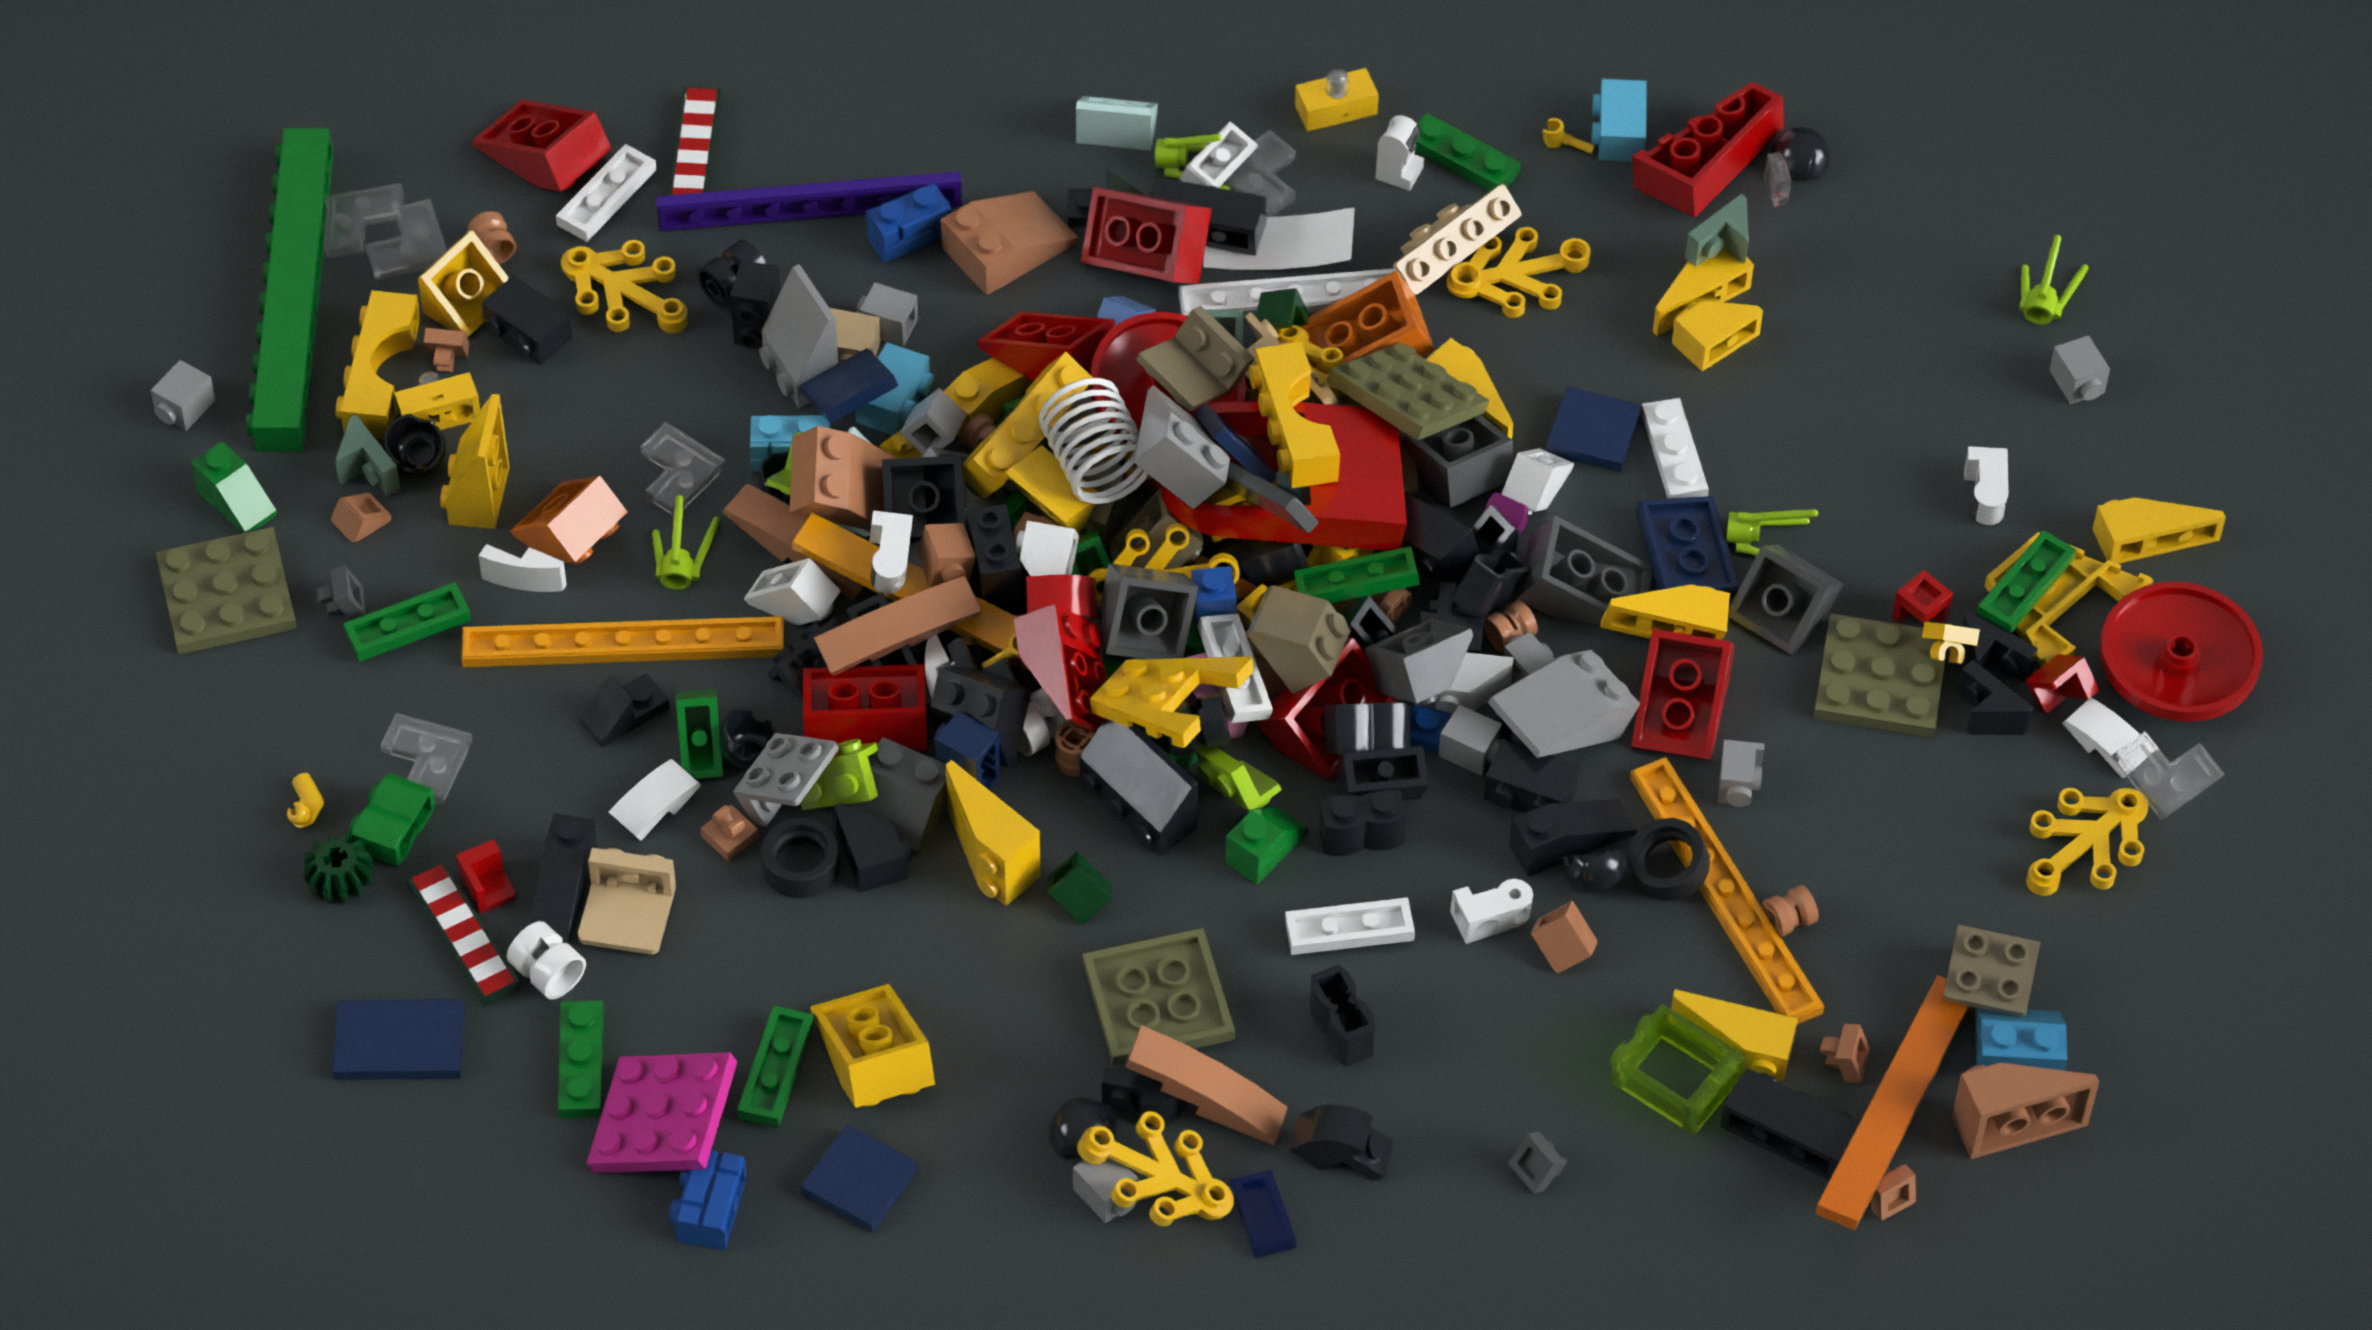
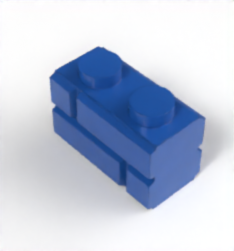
(907, 222)
(709, 1201)

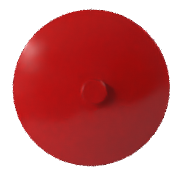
(1117, 362)
(2181, 651)

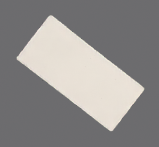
(1293, 243)

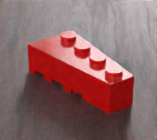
(1711, 151)

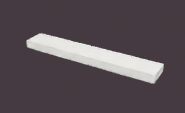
(1315, 290)

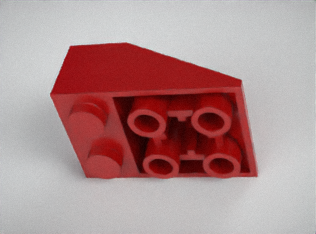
(1064, 659)

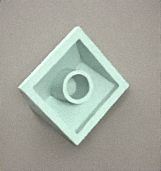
(1115, 123)

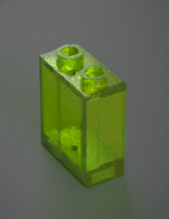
(1721, 1058)

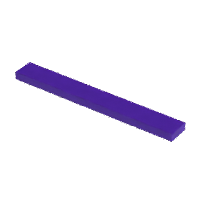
(795, 201)

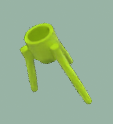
(1174, 152)
(2041, 303)
(1745, 526)
(676, 567)

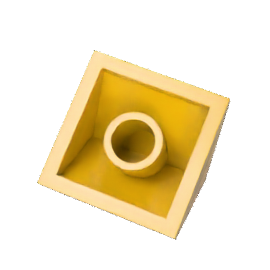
(459, 283)
(1045, 485)

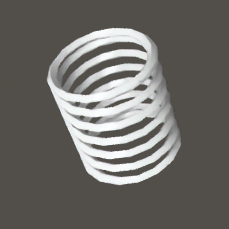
(1099, 423)

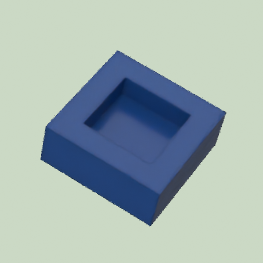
(1426, 727)

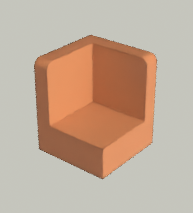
(1564, 937)

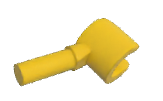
(1557, 137)
(1009, 652)

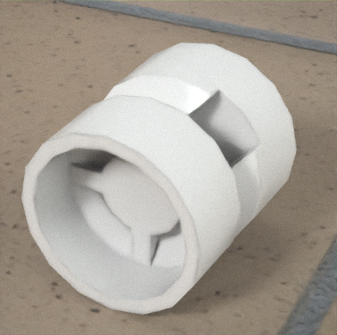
(1040, 723)
(546, 960)

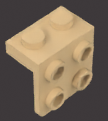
(627, 901)

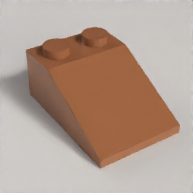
(1004, 238)
(836, 477)
(2019, 1105)

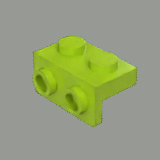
(845, 778)
(1235, 778)

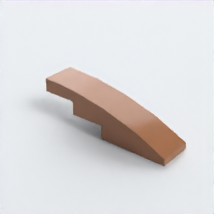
(775, 528)
(898, 625)
(1210, 1085)

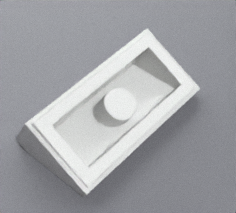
(1219, 158)

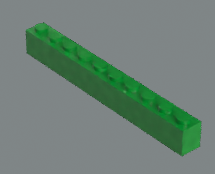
(291, 292)

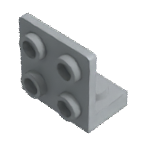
(782, 775)

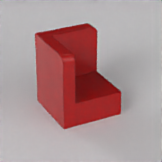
(1924, 599)
(2059, 679)
(484, 876)

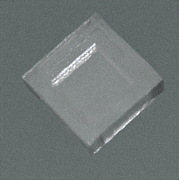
(1777, 179)

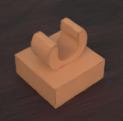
(446, 346)
(729, 832)
(1847, 1053)
(1894, 1192)

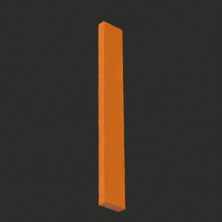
(1892, 1108)

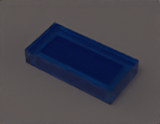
(1263, 1213)

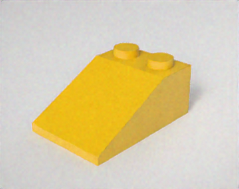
(478, 471)
(994, 837)
(874, 1045)

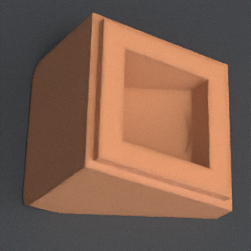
(359, 516)

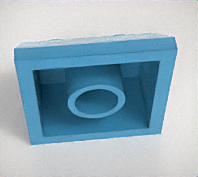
(2029, 1040)

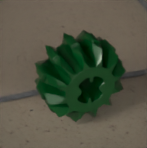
(337, 868)

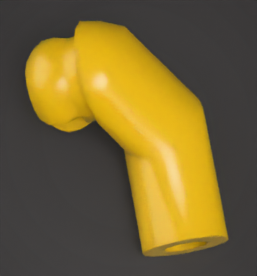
(309, 804)

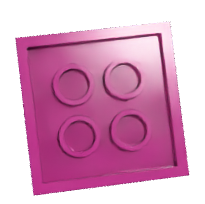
(662, 1113)

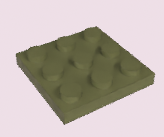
(1408, 391)
(226, 590)
(1879, 677)
(1159, 985)

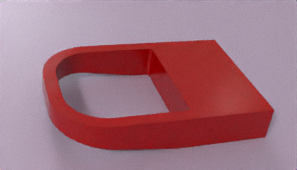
(1355, 512)

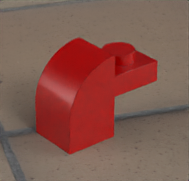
(1071, 592)

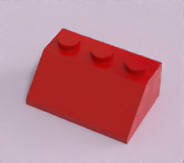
(866, 704)
(1298, 718)

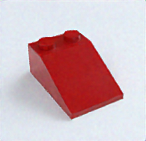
(545, 143)
(1146, 235)
(1036, 339)
(1682, 694)

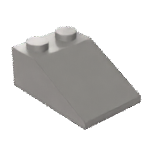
(799, 336)
(1179, 451)
(1567, 705)

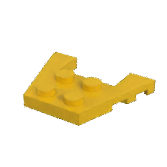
(2066, 591)
(1154, 688)

